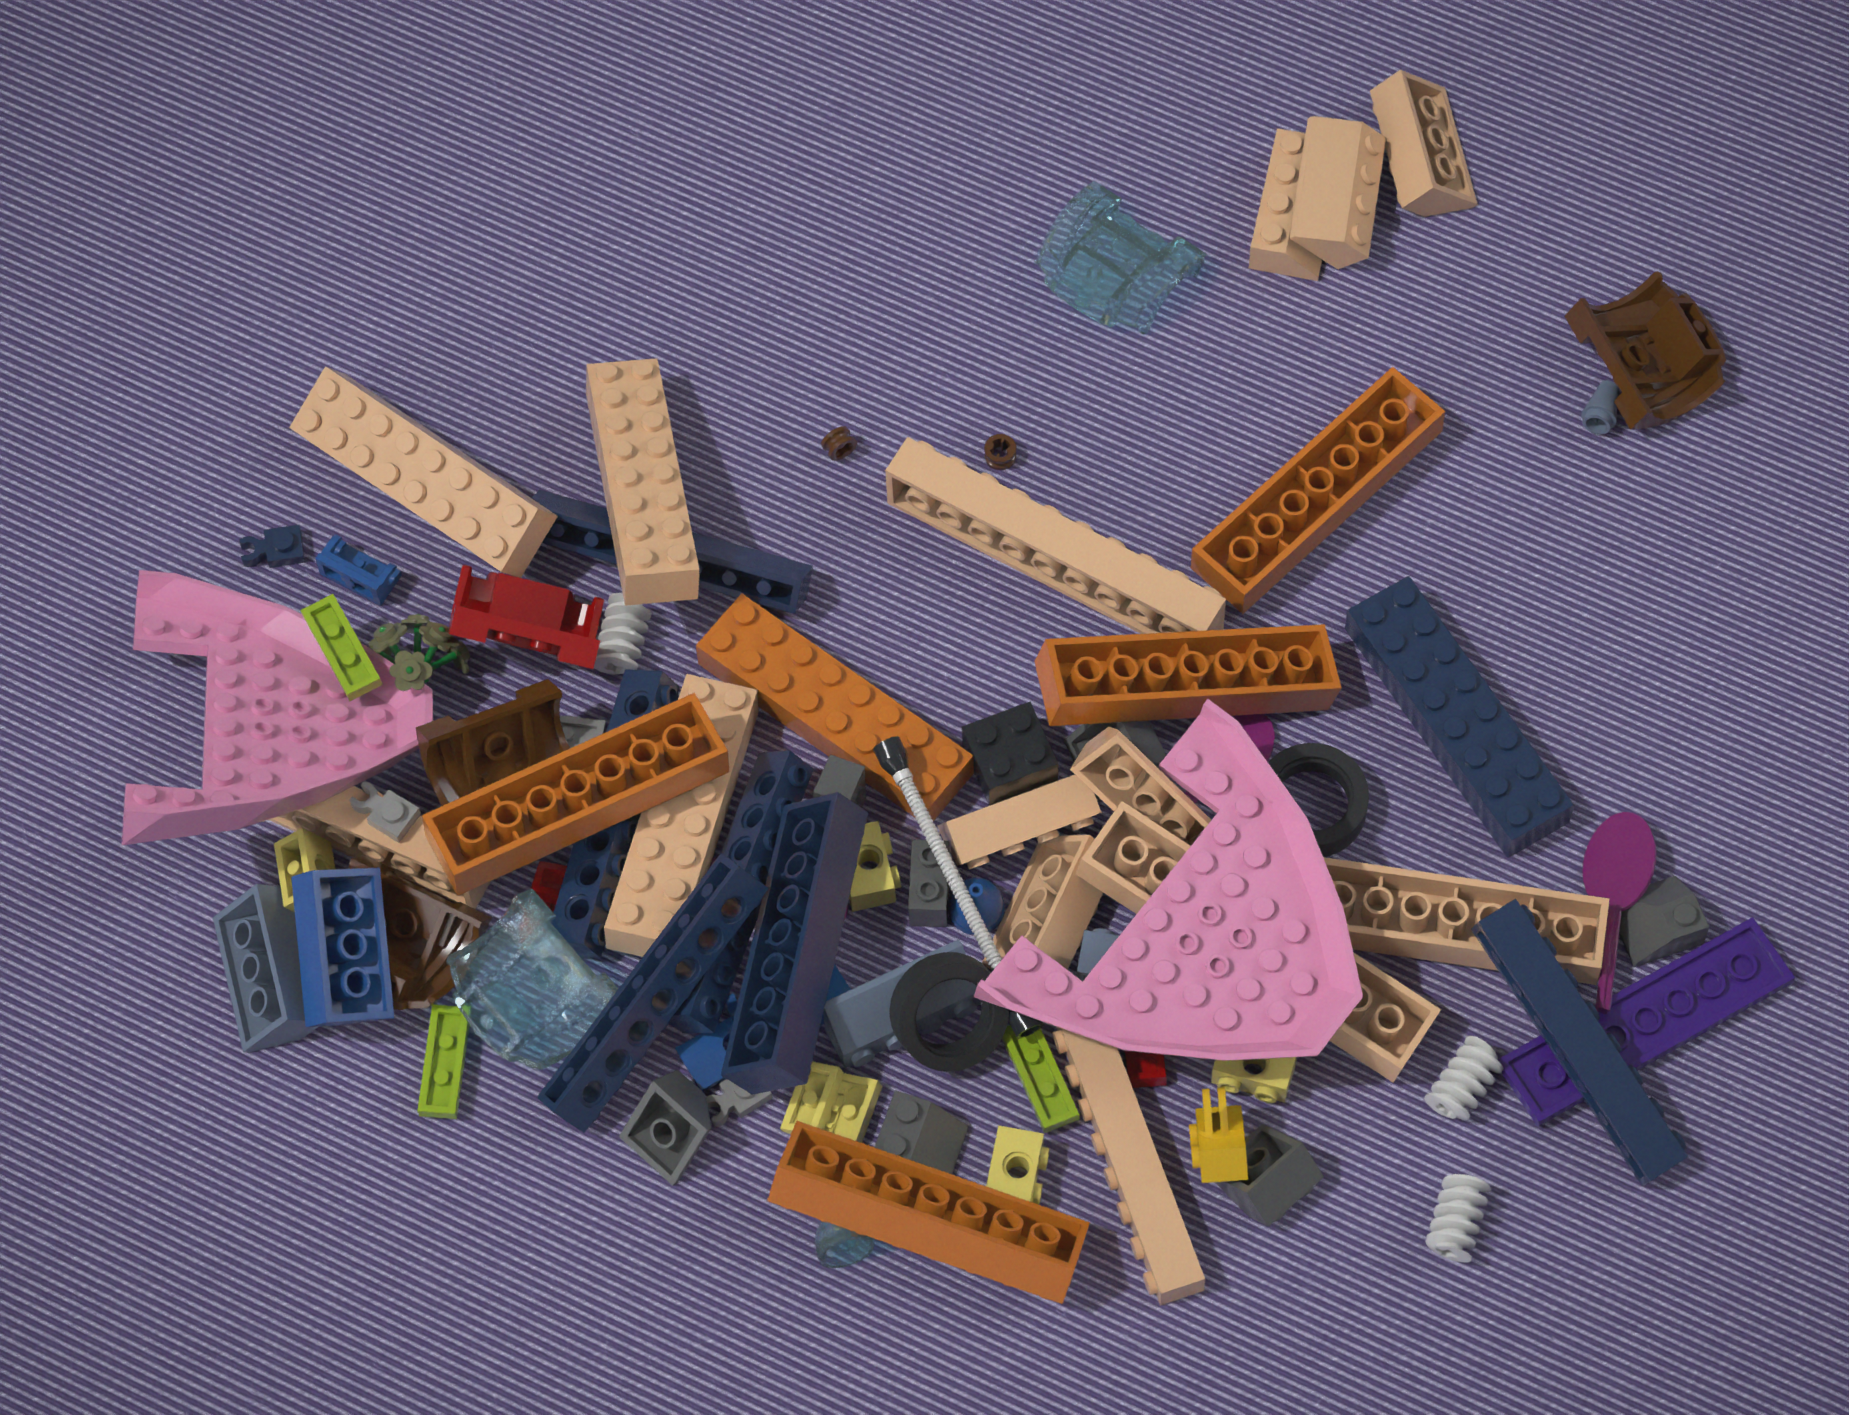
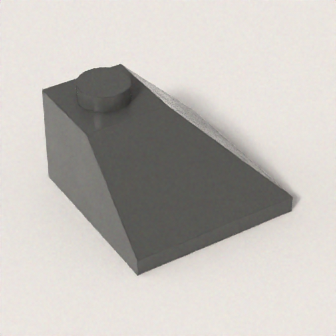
(1662, 922)
(669, 1125)

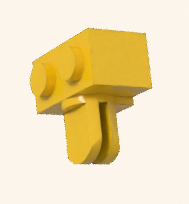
(1218, 1140)

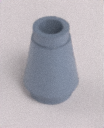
(1601, 411)

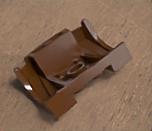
(1655, 349)
(492, 743)
(421, 936)

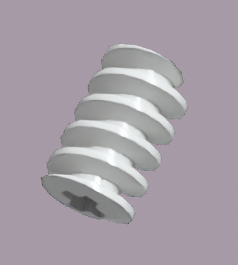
(621, 636)
(1464, 1079)
(1454, 1216)

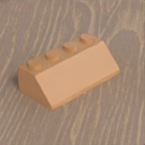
(1422, 145)
(1338, 190)
(1271, 242)
(1123, 773)
(1018, 819)
(1051, 901)

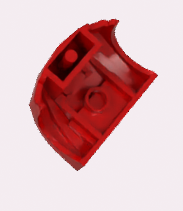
(526, 616)

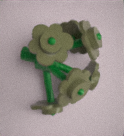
(415, 669)

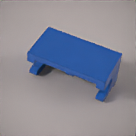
(357, 570)

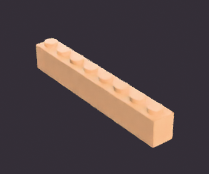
(1132, 1167)

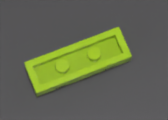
(341, 647)
(443, 1063)
(1041, 1079)

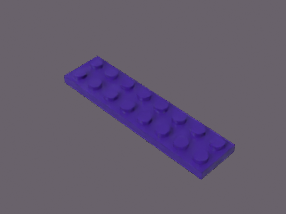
(1659, 1013)

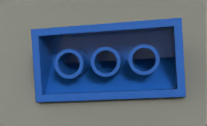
(342, 946)

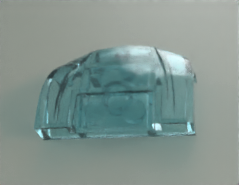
(1110, 262)
(527, 986)

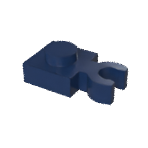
(280, 547)

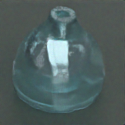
(839, 1246)

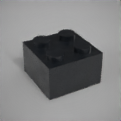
(1010, 753)

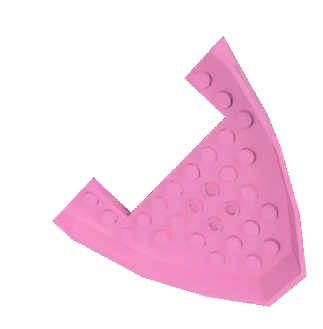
(273, 712)
(1234, 946)

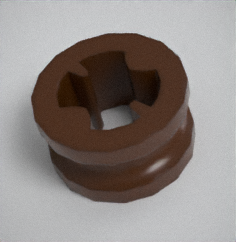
(839, 443)
(997, 462)

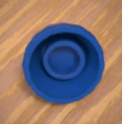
(986, 899)

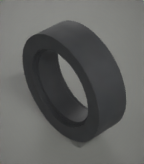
(1346, 772)
(910, 992)

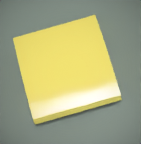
(833, 1102)

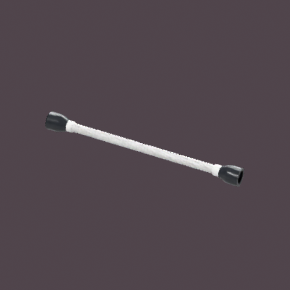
(895, 761)

